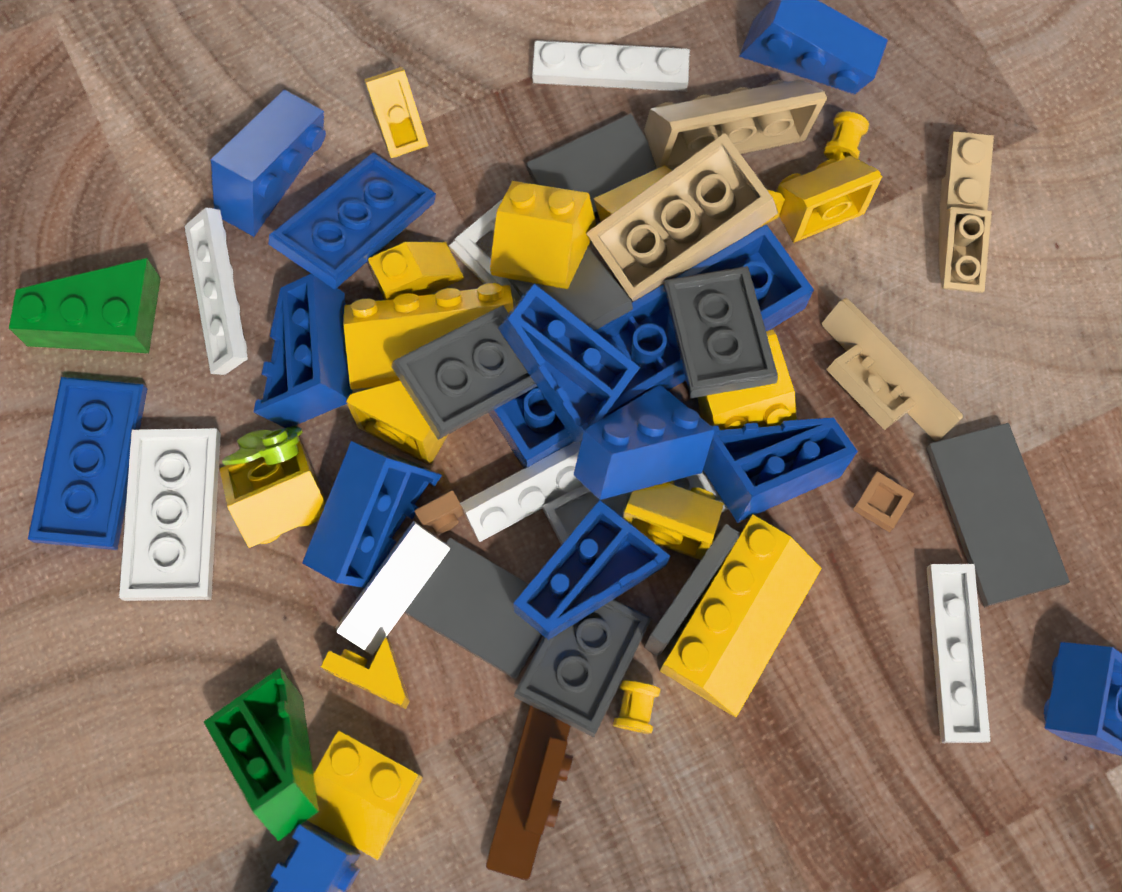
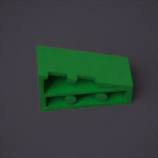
(90, 310)
(269, 752)

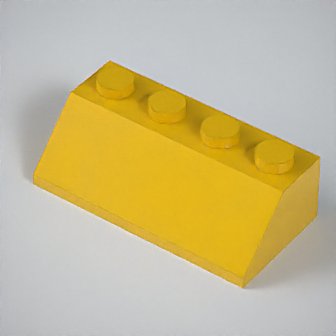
(392, 328)
(742, 616)

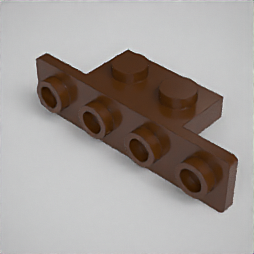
(530, 795)

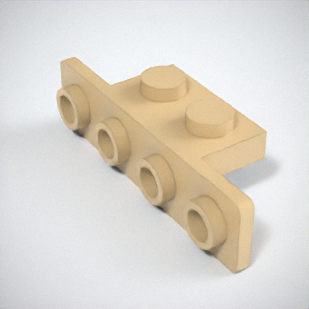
(883, 377)

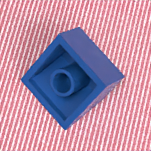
(1087, 697)

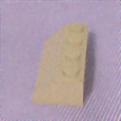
(749, 117)
(683, 218)

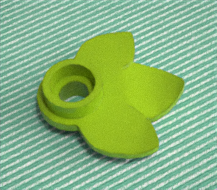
(272, 445)

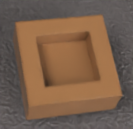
(883, 501)
(440, 513)

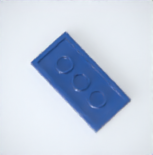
(352, 220)
(87, 464)

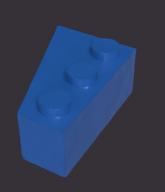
(814, 44)
(265, 160)
(308, 355)
(566, 360)
(643, 446)
(772, 464)
(364, 513)
(588, 571)
(315, 864)

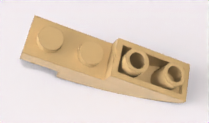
(964, 213)

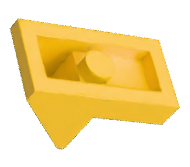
(396, 112)
(380, 679)

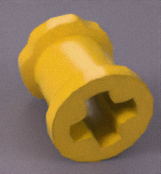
(846, 136)
(636, 707)

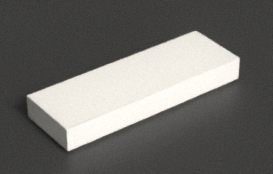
(392, 588)

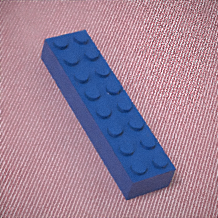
(651, 343)

